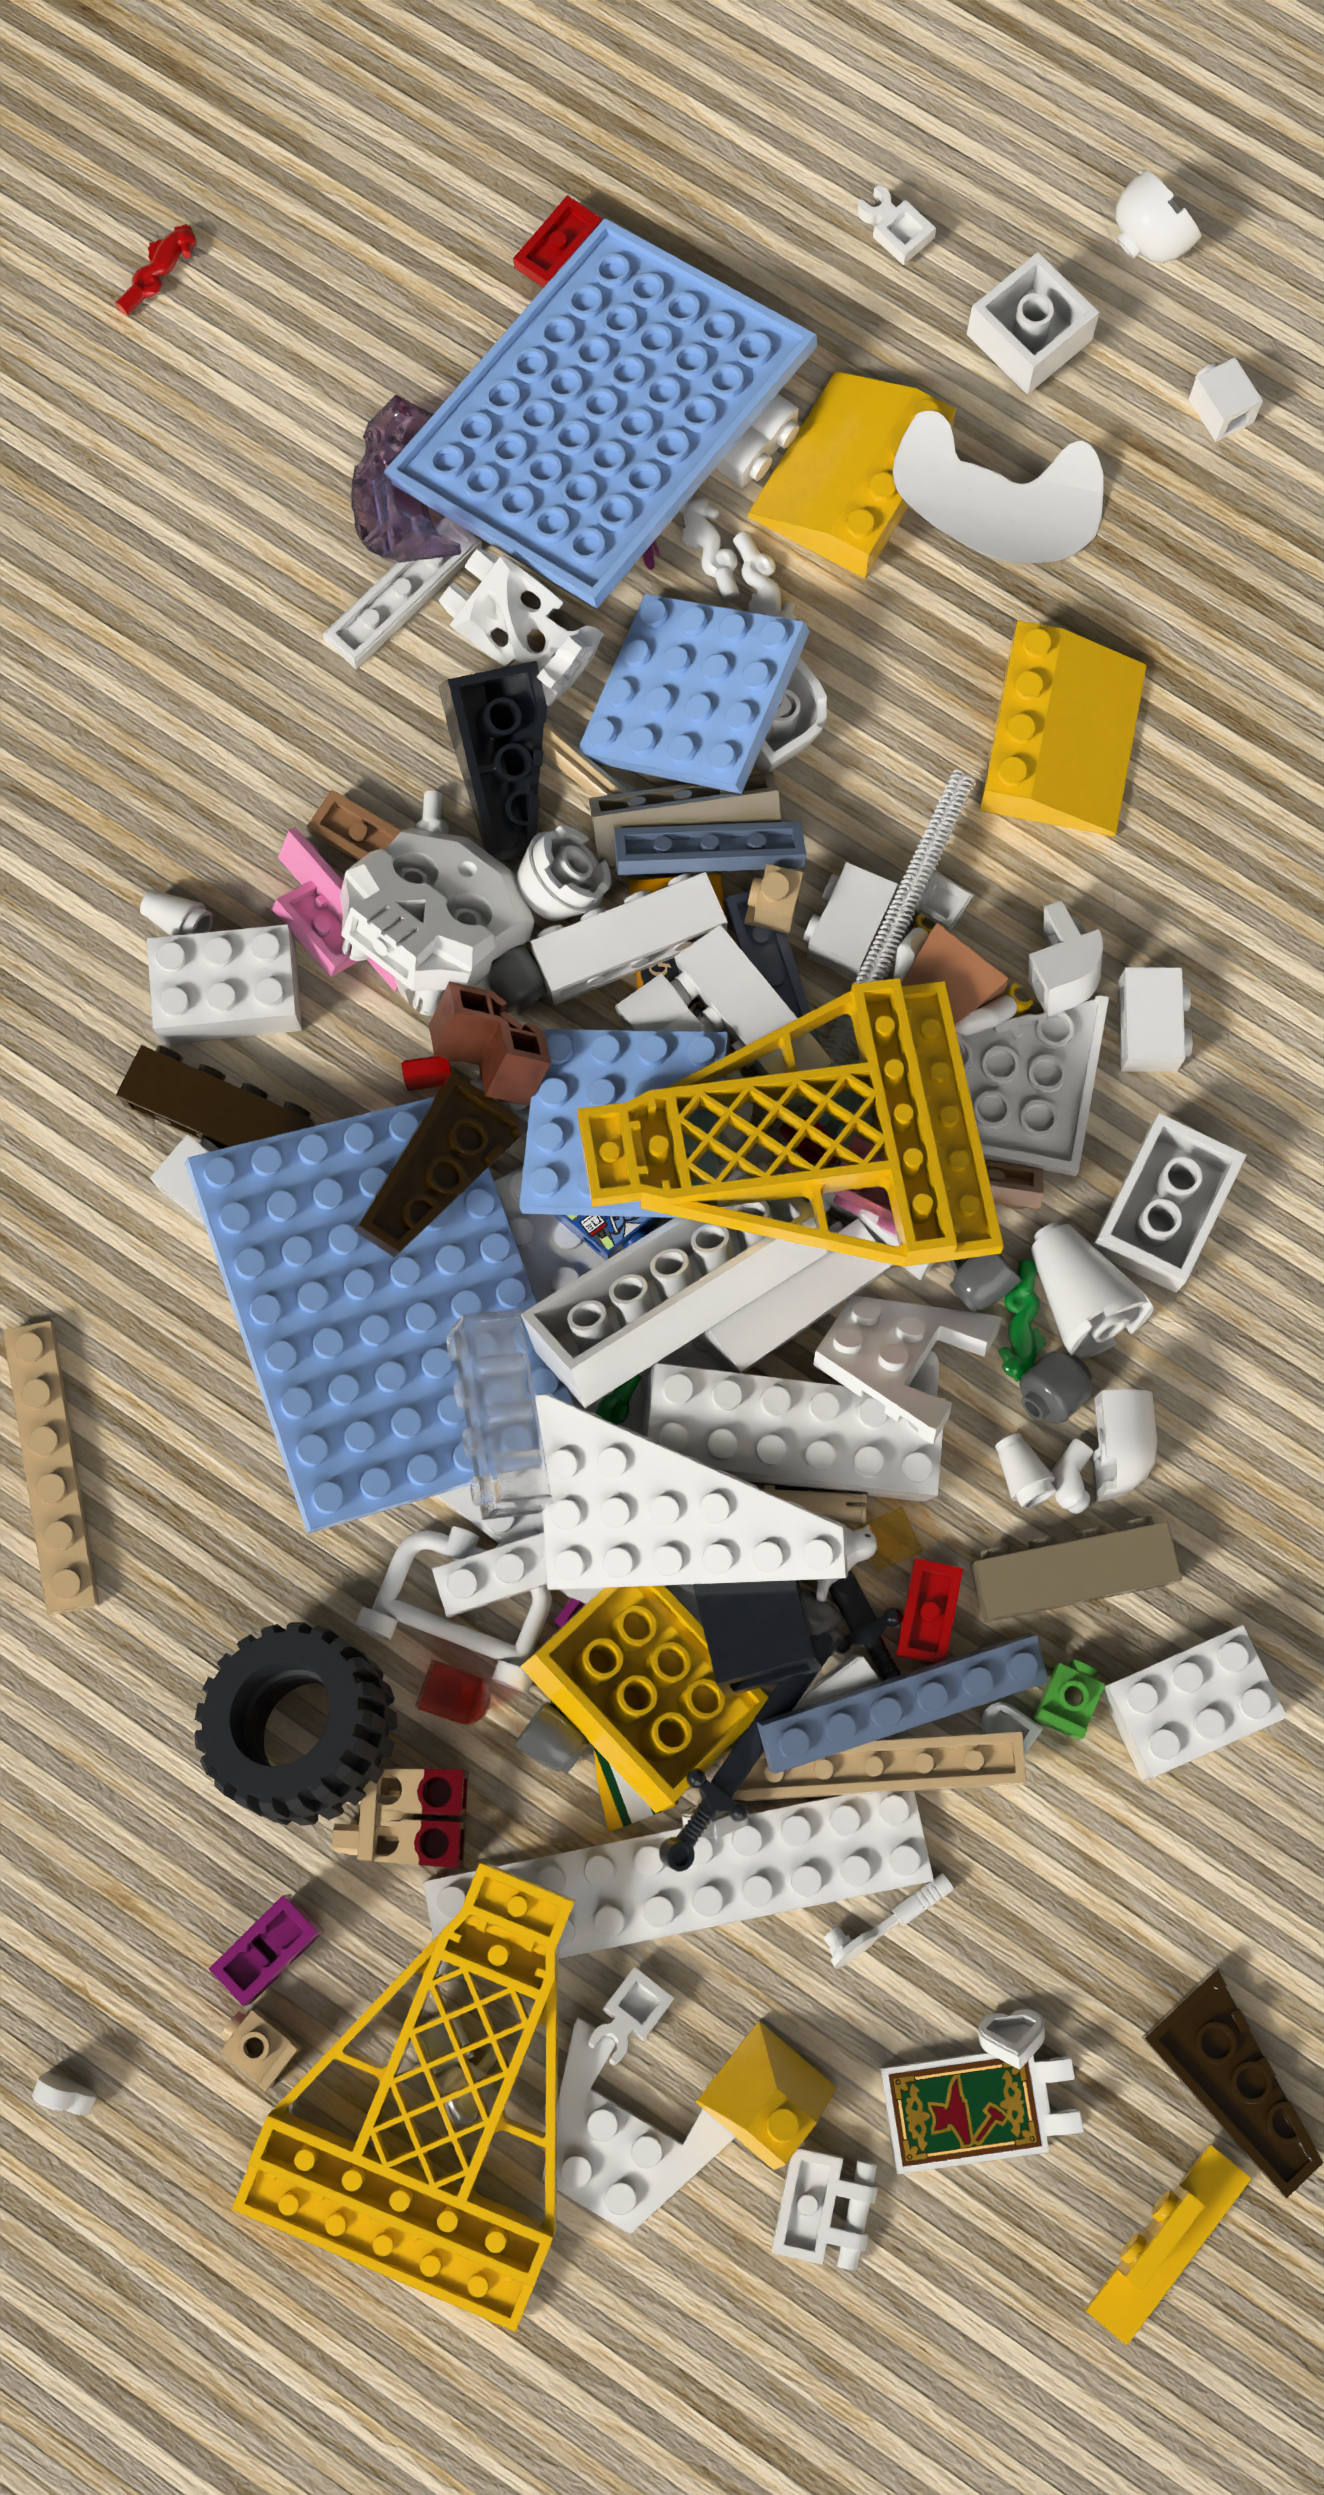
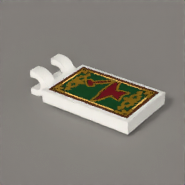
(973, 2110)

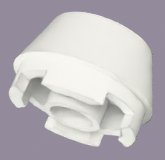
(562, 875)

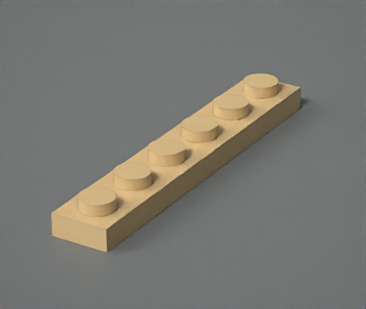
(50, 1468)
(895, 1767)

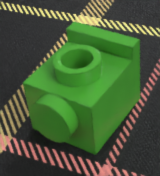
(1056, 1712)

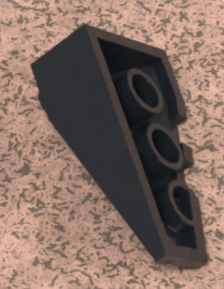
(498, 740)

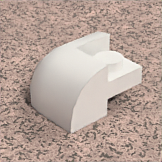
(796, 720)
(1125, 1441)

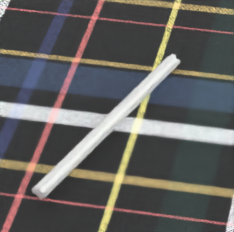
(899, 915)

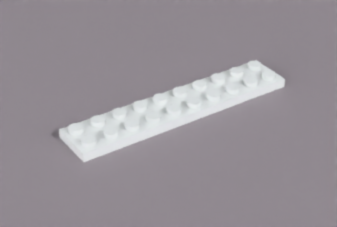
(769, 1867)

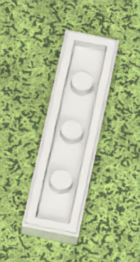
(397, 598)

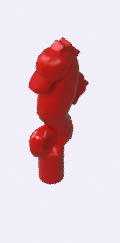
(163, 258)

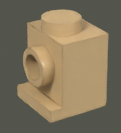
(774, 899)
(278, 2051)

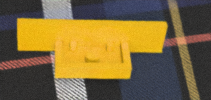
(1167, 2244)

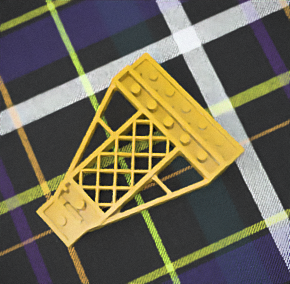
(919, 1115)
(408, 2218)

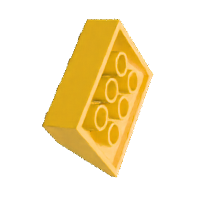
(837, 475)
(1063, 731)
(642, 1689)

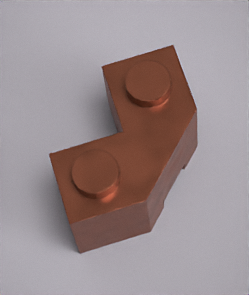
(477, 1030)

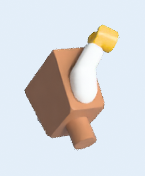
(970, 981)

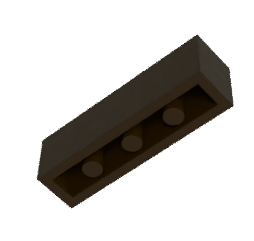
(202, 1102)

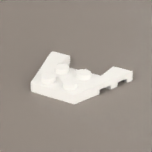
(883, 1343)
(611, 2155)

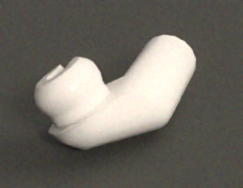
(1068, 1480)

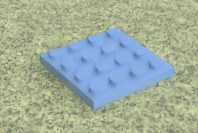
(693, 692)
(596, 1071)

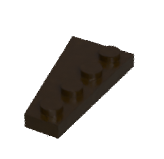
(442, 1158)
(1222, 2066)

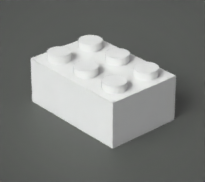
(224, 984)
(1168, 1202)
(1193, 1703)

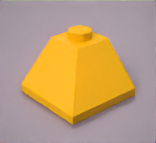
(767, 2096)

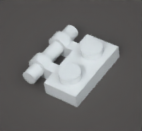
(809, 2203)

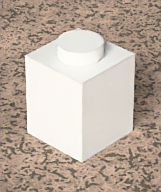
(1224, 399)

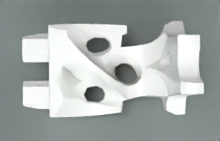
(498, 605)

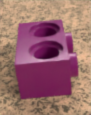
(266, 1949)

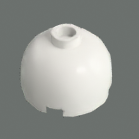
(1153, 221)

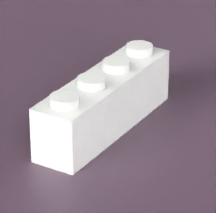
(626, 938)
(743, 1003)
(792, 1305)

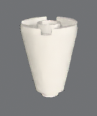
(1086, 1291)

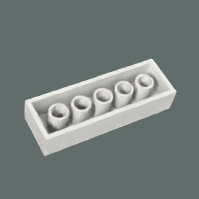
(661, 1295)
(789, 1433)

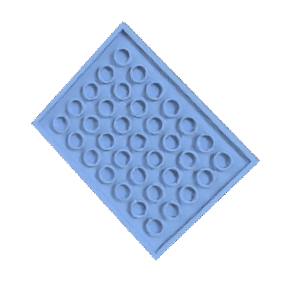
(601, 411)
(343, 1330)

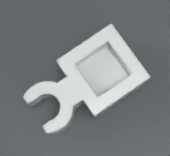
(898, 228)
(634, 2010)

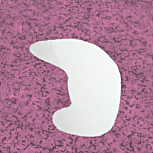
(989, 512)

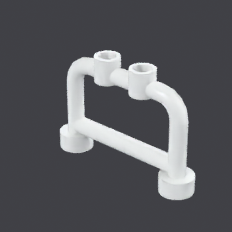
(457, 1545)

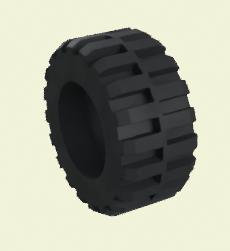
(248, 1691)

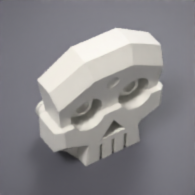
(432, 912)

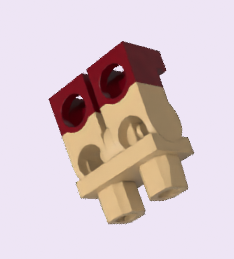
(389, 1825)

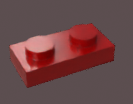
(555, 241)
(929, 1611)

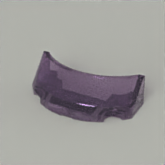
(385, 516)

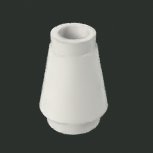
(176, 914)
(1024, 1472)

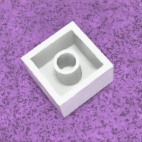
(1032, 323)

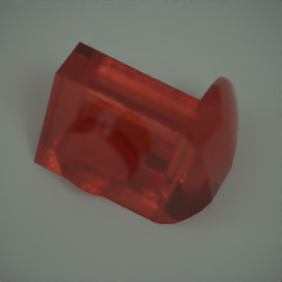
(454, 1694)

